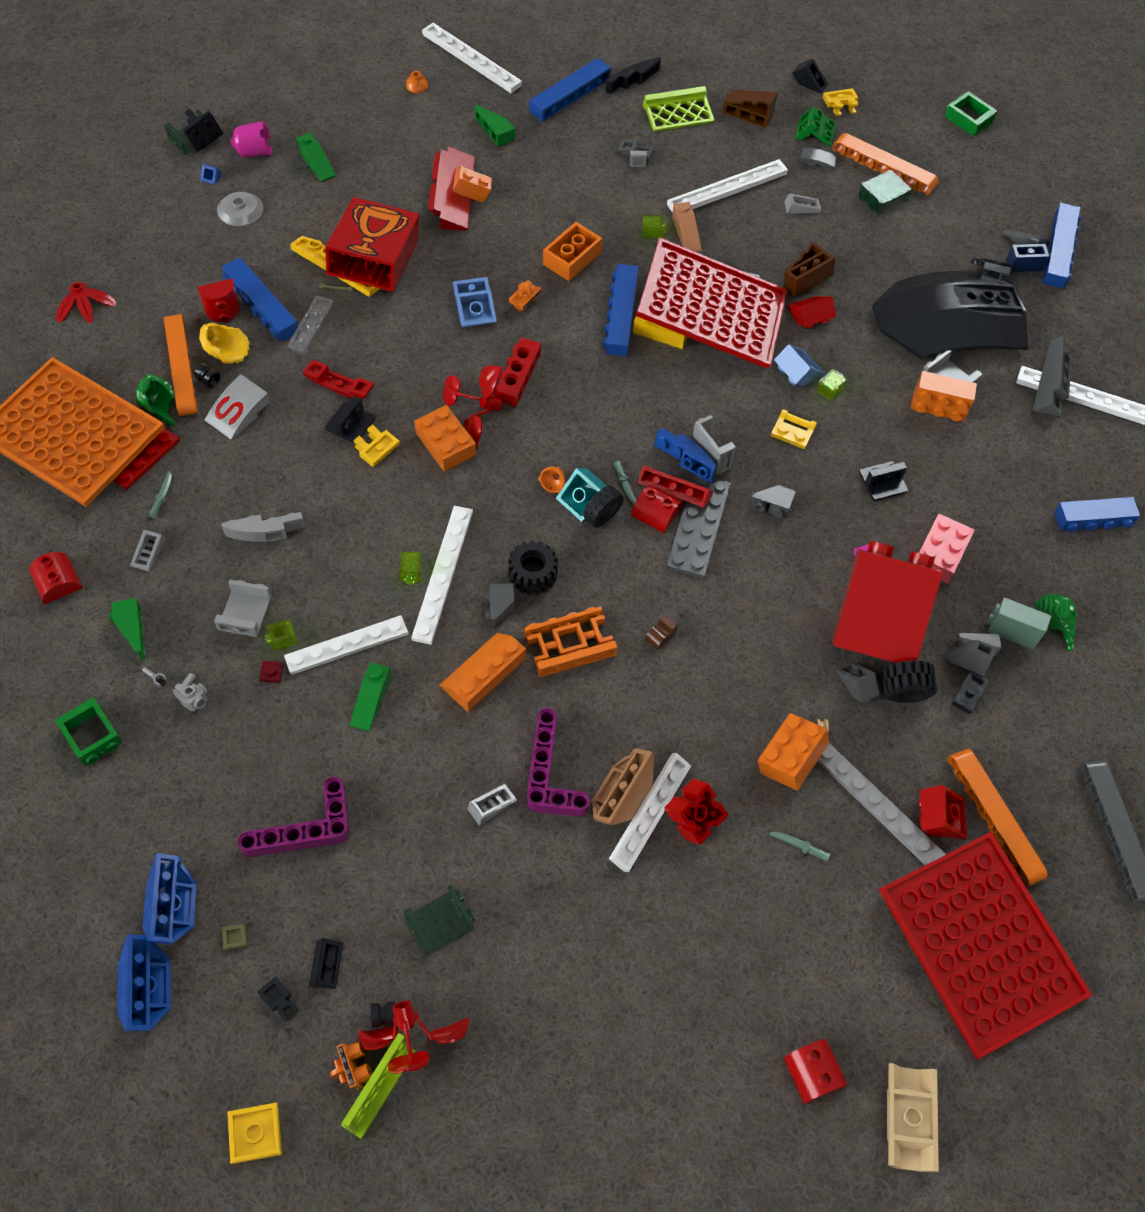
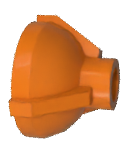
(416, 83)
(549, 479)

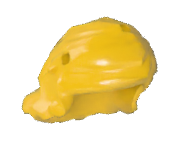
(224, 342)

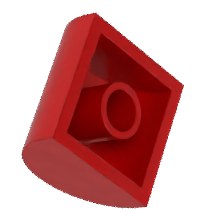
(219, 300)
(656, 508)
(54, 576)
(815, 1071)

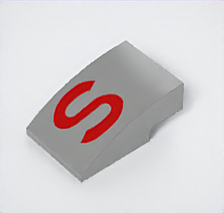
(237, 407)

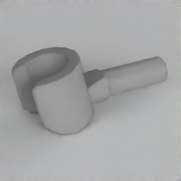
(155, 677)

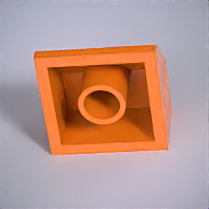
(471, 184)

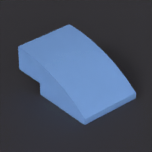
(474, 302)

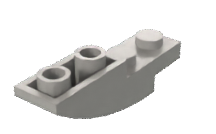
(256, 530)

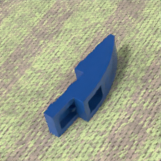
(688, 452)

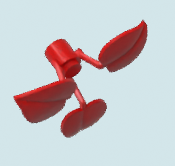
(487, 381)
(405, 1018)

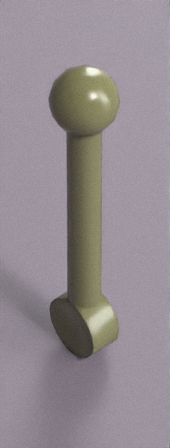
(323, 286)

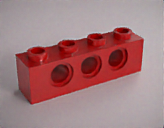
(518, 371)

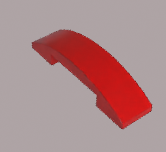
(345, 386)

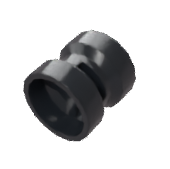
(206, 374)
(382, 1014)

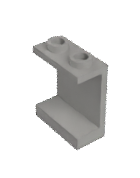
(945, 367)
(721, 456)
(244, 608)

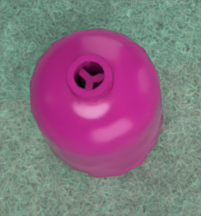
(252, 140)

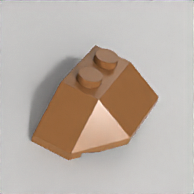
(624, 788)

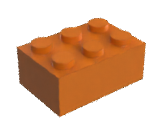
(572, 251)
(943, 396)
(445, 438)
(793, 751)

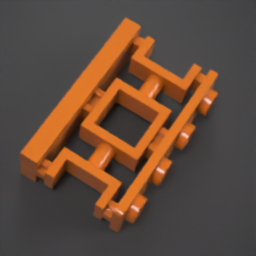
(574, 655)

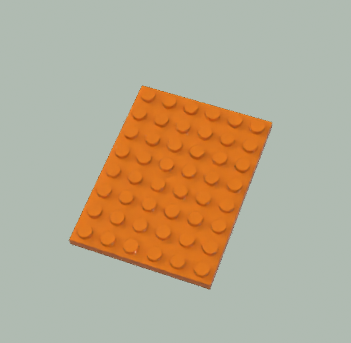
(72, 431)

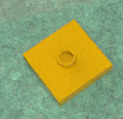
(254, 1133)

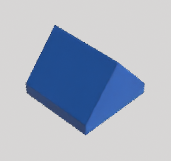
(210, 174)

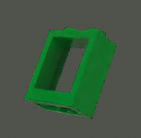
(970, 125)
(80, 715)

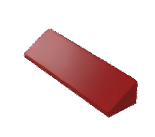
(675, 486)

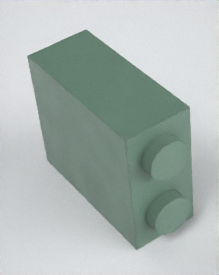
(1018, 623)

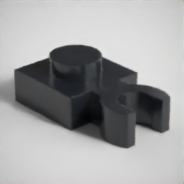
(275, 996)

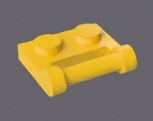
(793, 434)

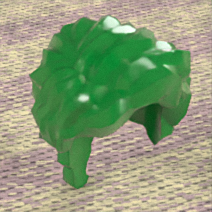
(155, 397)
(1062, 615)

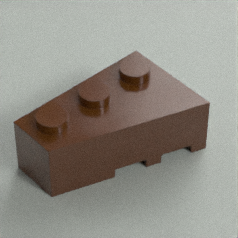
(751, 106)
(809, 269)

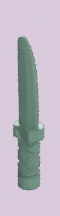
(623, 479)
(161, 497)
(805, 846)

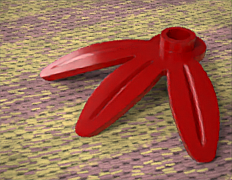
(79, 293)

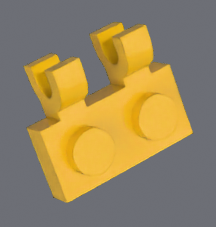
(839, 98)
(379, 448)

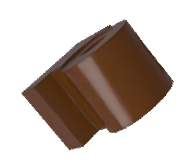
(661, 632)

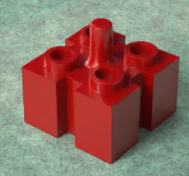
(696, 811)

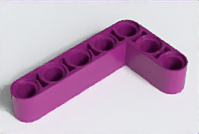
(542, 769)
(304, 830)

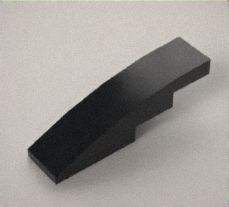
(636, 73)

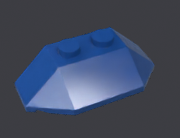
(168, 900)
(142, 984)

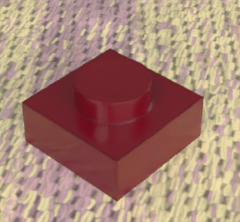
(271, 671)

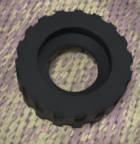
(603, 506)

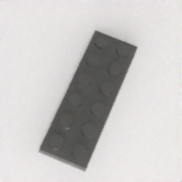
(698, 530)

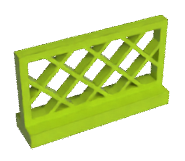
(675, 100)
(375, 1091)

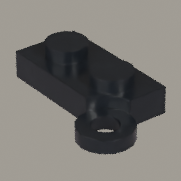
(989, 265)

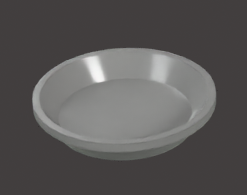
(240, 209)

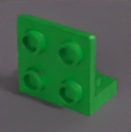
(818, 124)

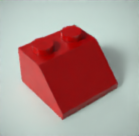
(812, 311)
(942, 813)

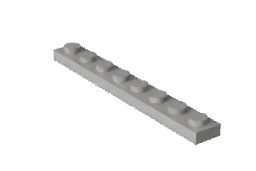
(879, 806)

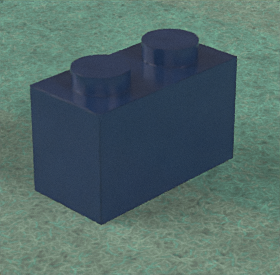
(1028, 257)

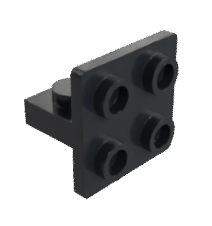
(201, 130)
(350, 420)
(884, 480)

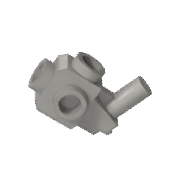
(191, 695)

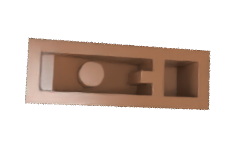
(686, 227)

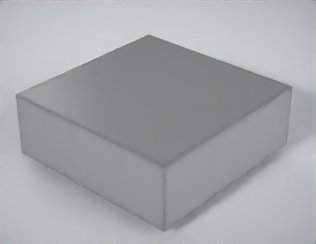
(638, 158)

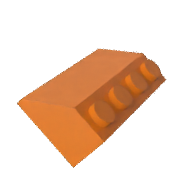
(484, 670)

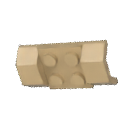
(912, 1119)

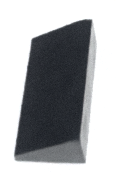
(326, 964)

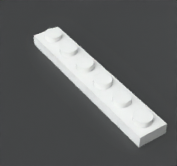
(346, 645)
(649, 812)

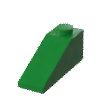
(496, 126)
(314, 156)
(128, 620)
(370, 696)

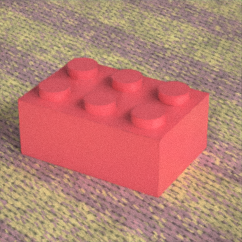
(947, 544)

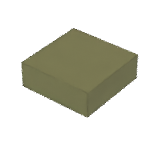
(234, 937)

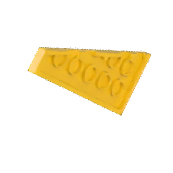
(316, 253)

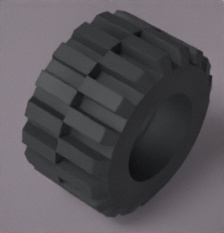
(529, 580)
(909, 681)

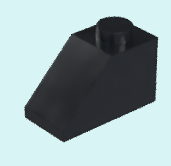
(810, 76)

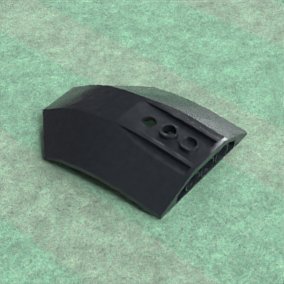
(935, 315)

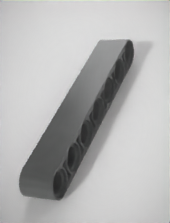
(1118, 826)

